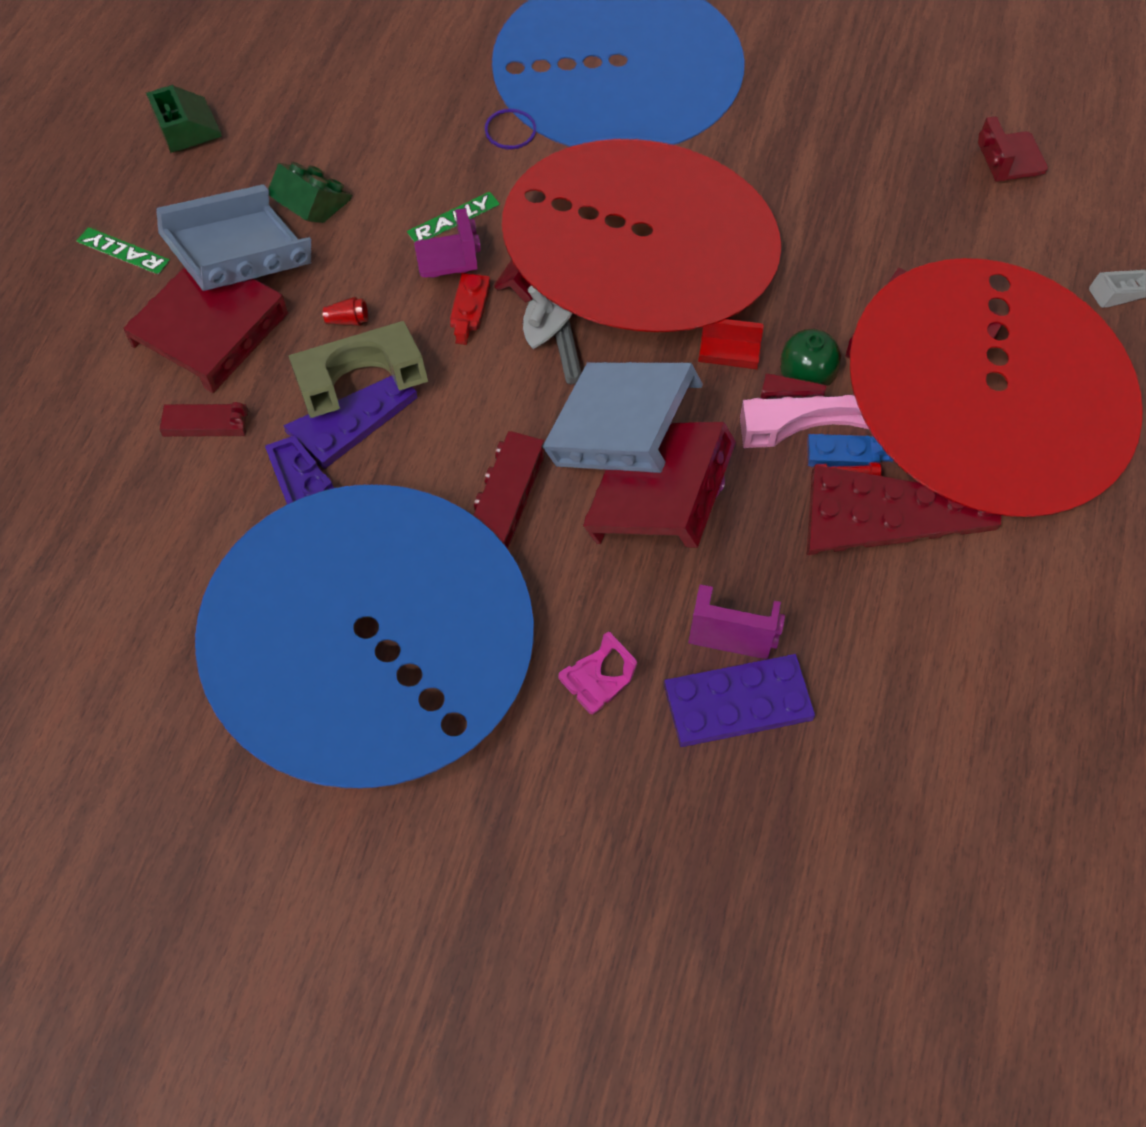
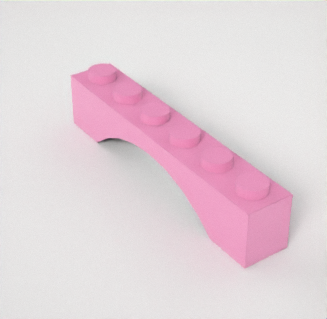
(772, 420)

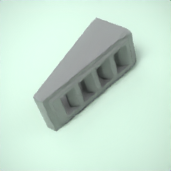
(1118, 287)

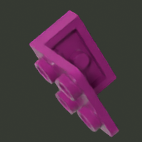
(449, 253)

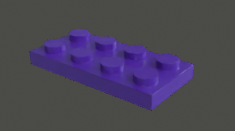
(738, 700)

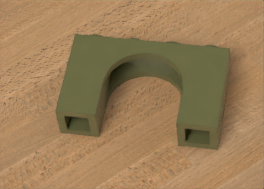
(383, 347)

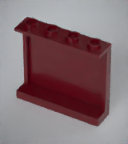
(209, 328)
(668, 501)

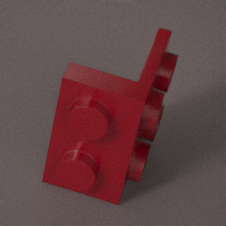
(1010, 154)

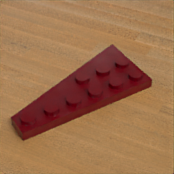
(880, 510)

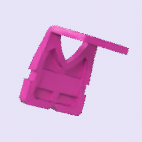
(586, 676)

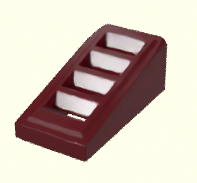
(779, 387)

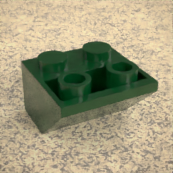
(182, 117)
(307, 192)

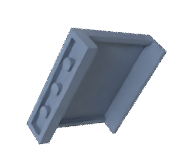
(231, 237)
(619, 415)

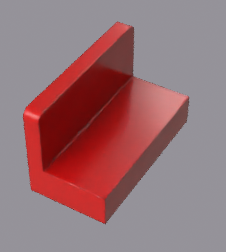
(731, 343)

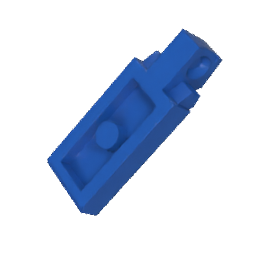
(844, 450)

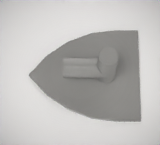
(542, 319)

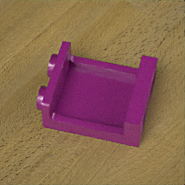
(734, 629)

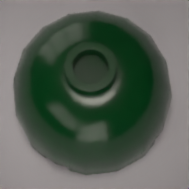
(811, 357)

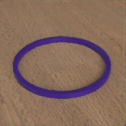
(513, 146)

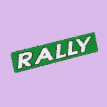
(448, 219)
(123, 250)

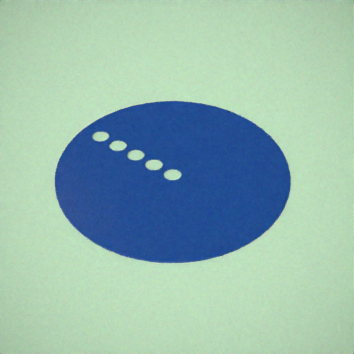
(674, 86)
(308, 690)

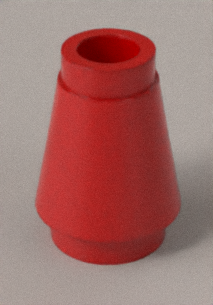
(346, 312)

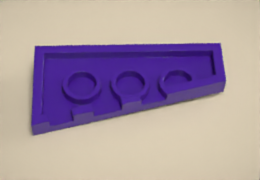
(359, 415)
(296, 470)

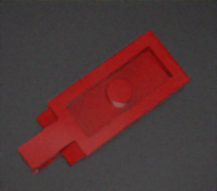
(469, 305)

